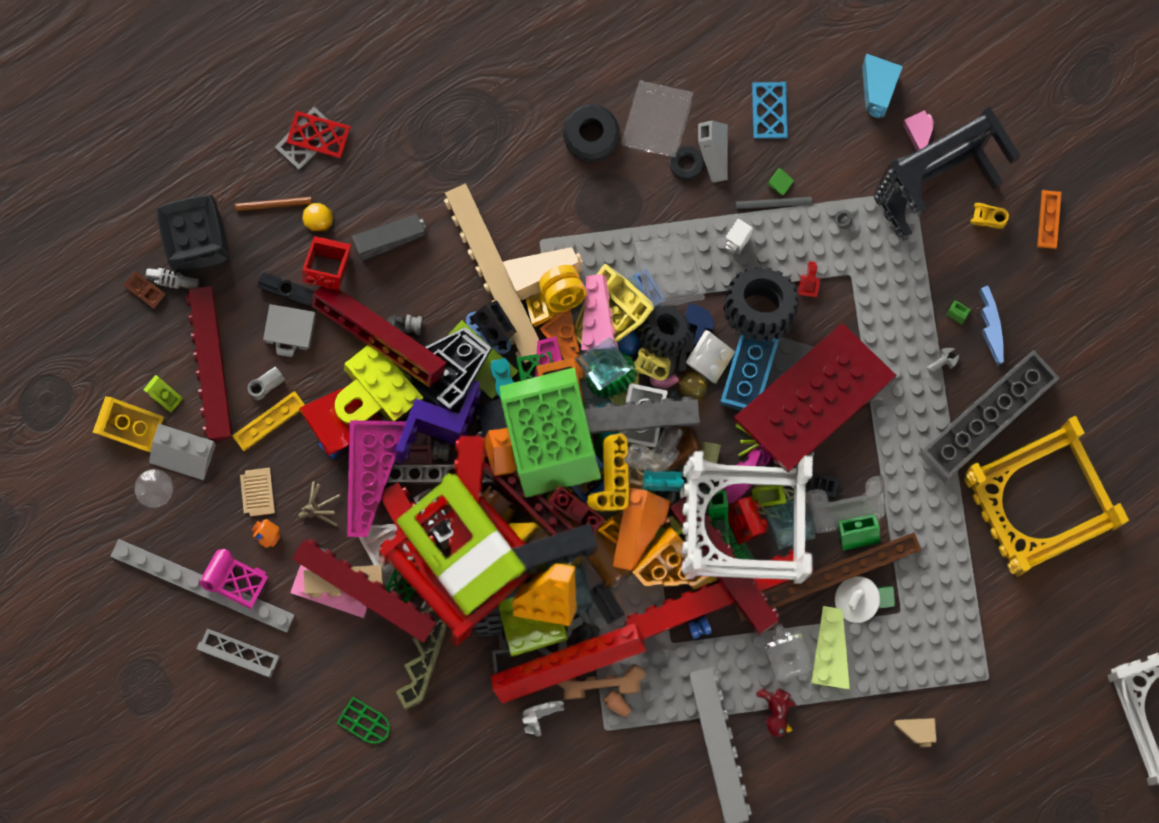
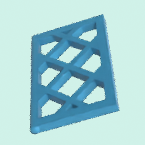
(782, 100)

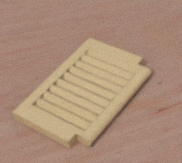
(257, 492)

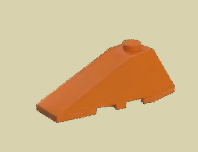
(638, 526)

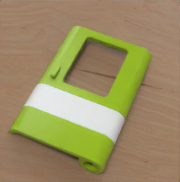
(477, 567)

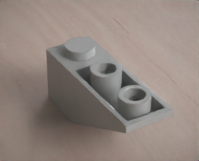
(714, 148)

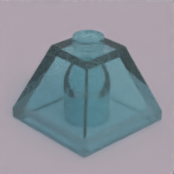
(603, 363)

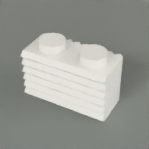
(738, 237)

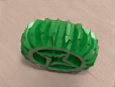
(618, 385)

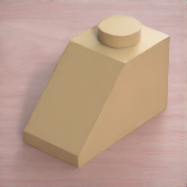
(918, 730)

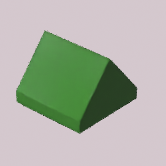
(958, 312)

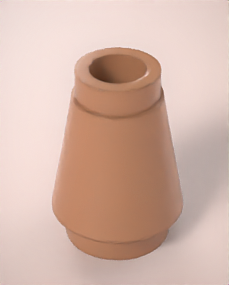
(616, 703)

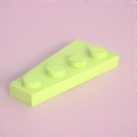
(831, 653)

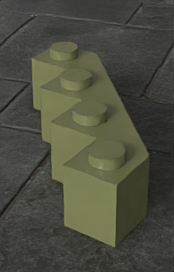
(422, 667)

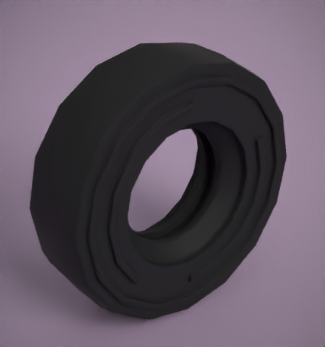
(694, 171)

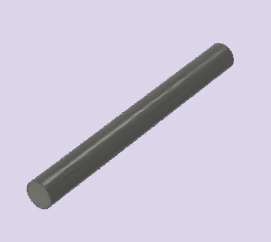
(773, 203)

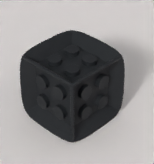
(192, 233)

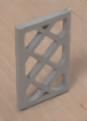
(309, 153)

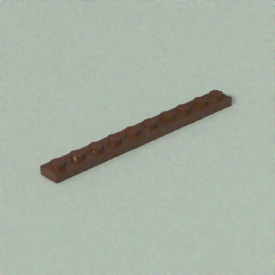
(841, 571)

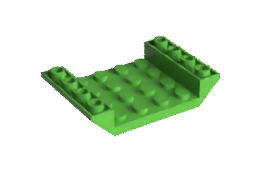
(549, 432)

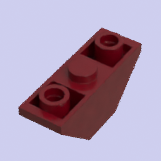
(574, 509)

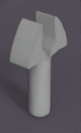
(943, 360)

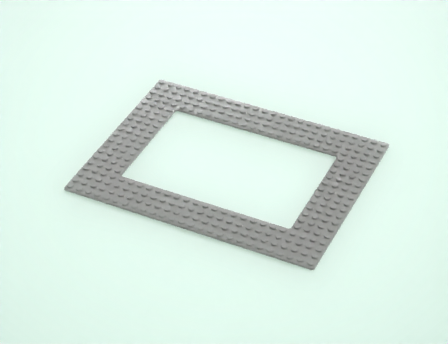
(939, 623)

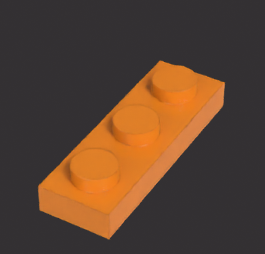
(1049, 219)

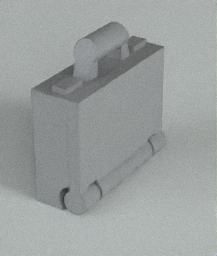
(289, 328)

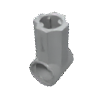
(266, 382)

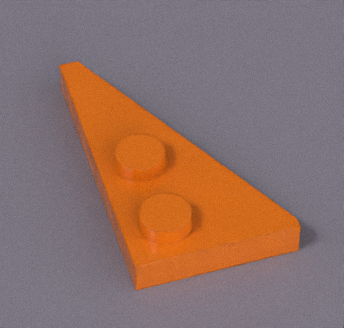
(563, 328)

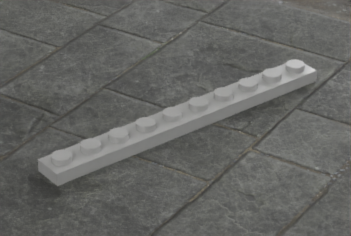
(190, 581)

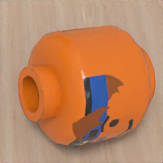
(266, 533)

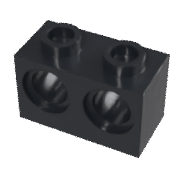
(494, 323)

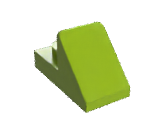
(163, 393)

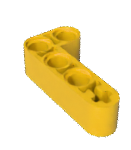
(611, 472)

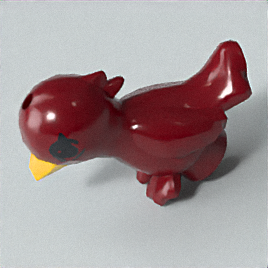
(779, 706)

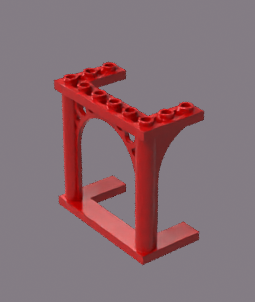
(395, 555)

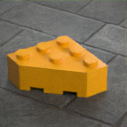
(663, 562)
(548, 596)

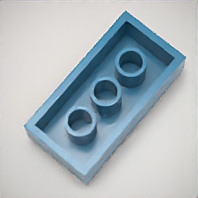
(748, 372)

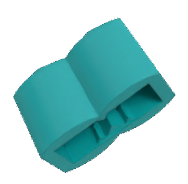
(501, 374)

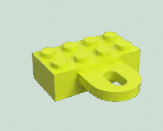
(378, 386)

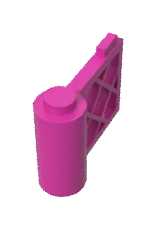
(217, 576)

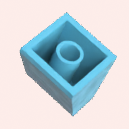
(879, 83)

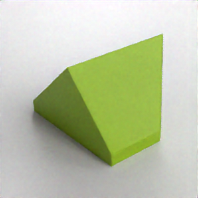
(769, 494)

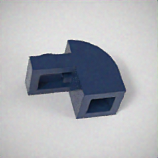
(700, 319)

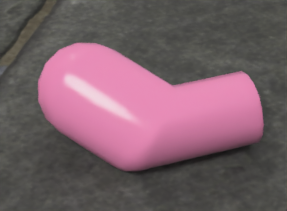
(664, 384)

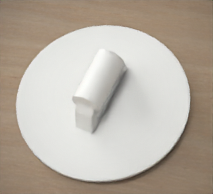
(858, 599)

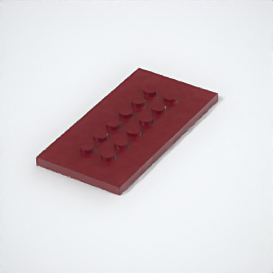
(815, 397)

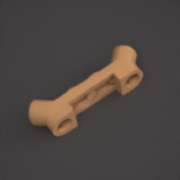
(627, 684)

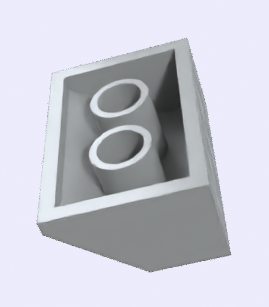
(181, 452)

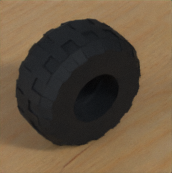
(590, 115)

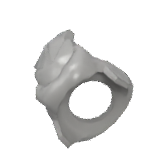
(532, 714)

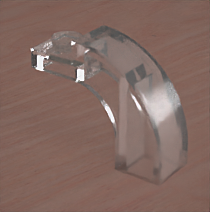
(660, 457)

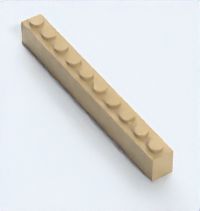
(491, 268)

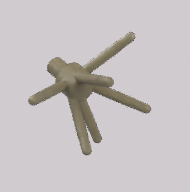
(313, 509)

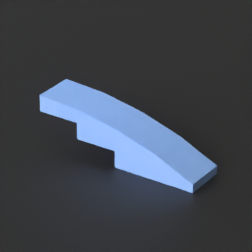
(993, 332)

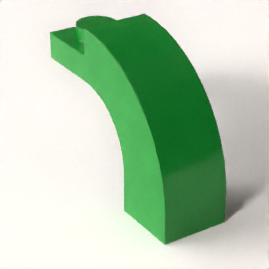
(718, 512)

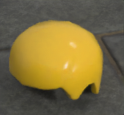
(317, 217)

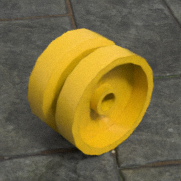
(562, 288)

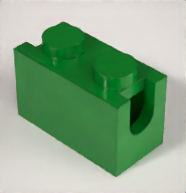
(859, 532)

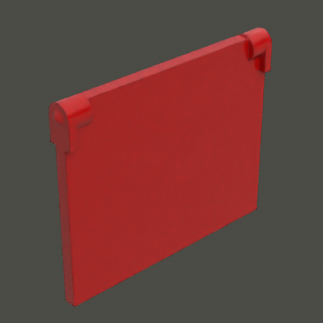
(326, 424)

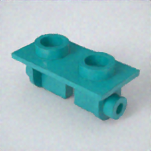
(662, 481)

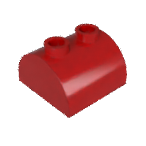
(745, 520)

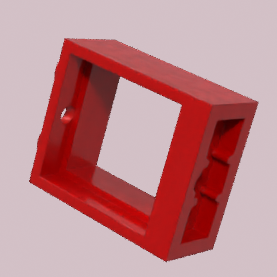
(320, 247)

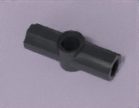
(275, 285)

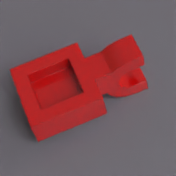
(809, 283)

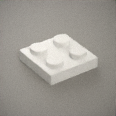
(710, 357)

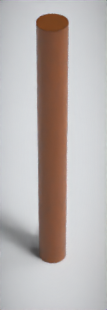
(273, 203)

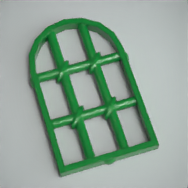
(361, 714)

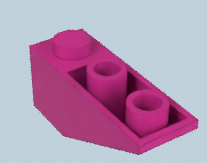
(737, 491)

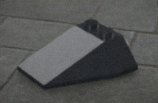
(463, 358)

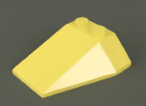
(627, 303)

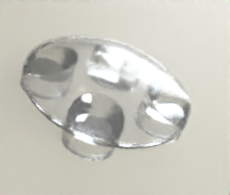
(153, 488)

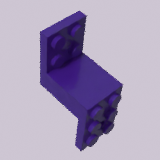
(437, 422)

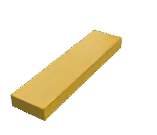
(268, 421)

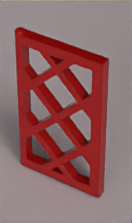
(323, 149)

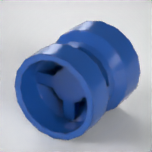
(695, 628)

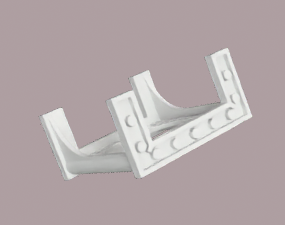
(701, 471)
(1123, 681)

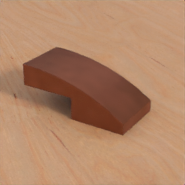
(144, 289)

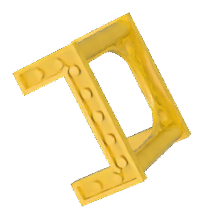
(1022, 561)

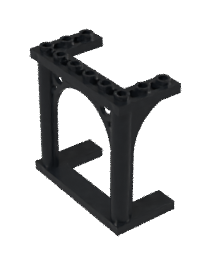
(904, 178)

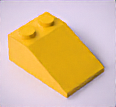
(127, 424)

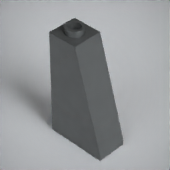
(388, 236)

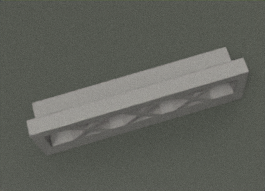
(258, 668)

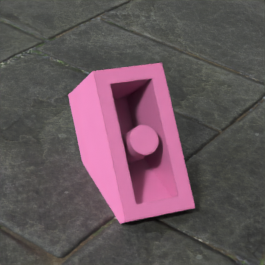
(919, 129)

